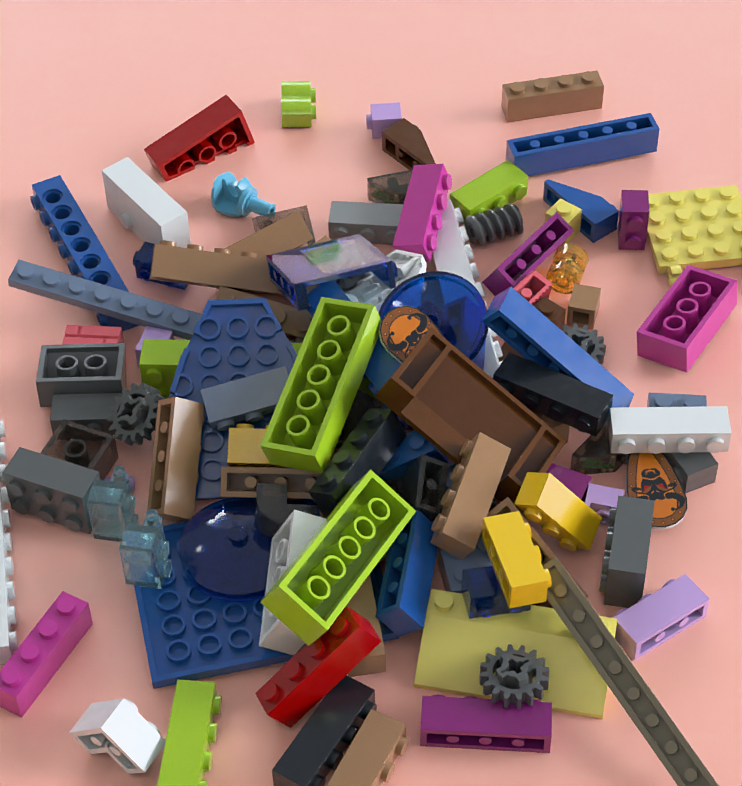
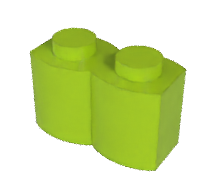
(296, 103)

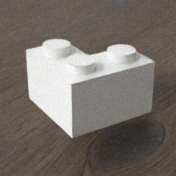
(120, 732)

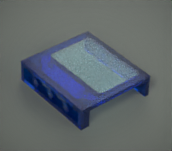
(324, 262)

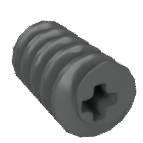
(493, 223)

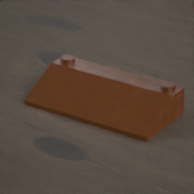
(454, 400)

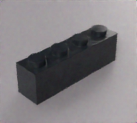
(555, 394)
(365, 449)
(325, 735)

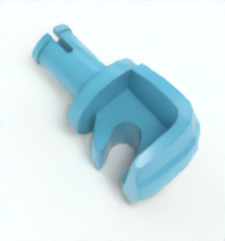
(237, 198)

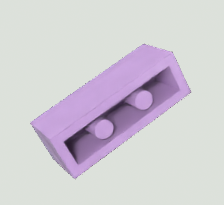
(660, 616)

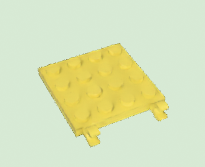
(695, 229)

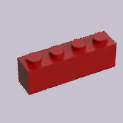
(317, 668)

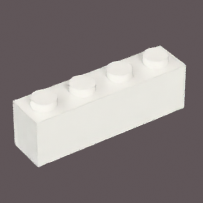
(669, 429)

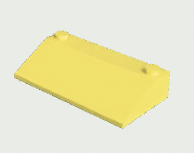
(457, 645)

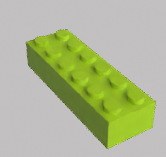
(322, 385)
(338, 558)

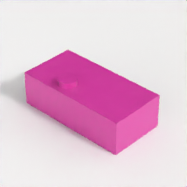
(687, 318)

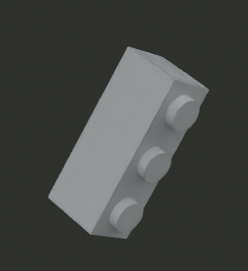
(371, 220)

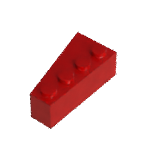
(199, 139)

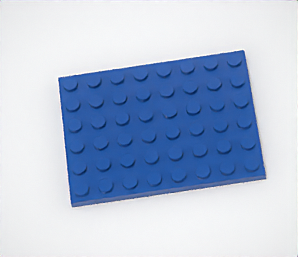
(205, 636)

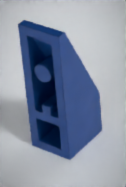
(598, 215)

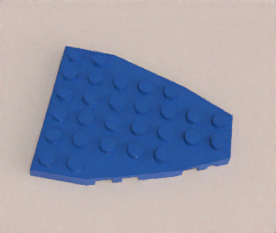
(228, 344)

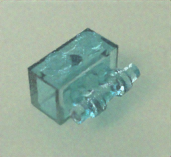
(111, 506)
(145, 552)

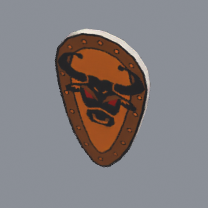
(403, 329)
(654, 478)

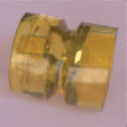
(567, 268)

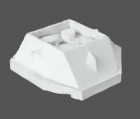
(374, 292)

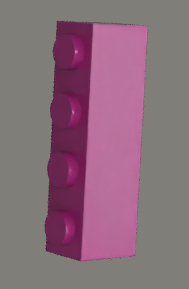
(423, 210)
(43, 652)

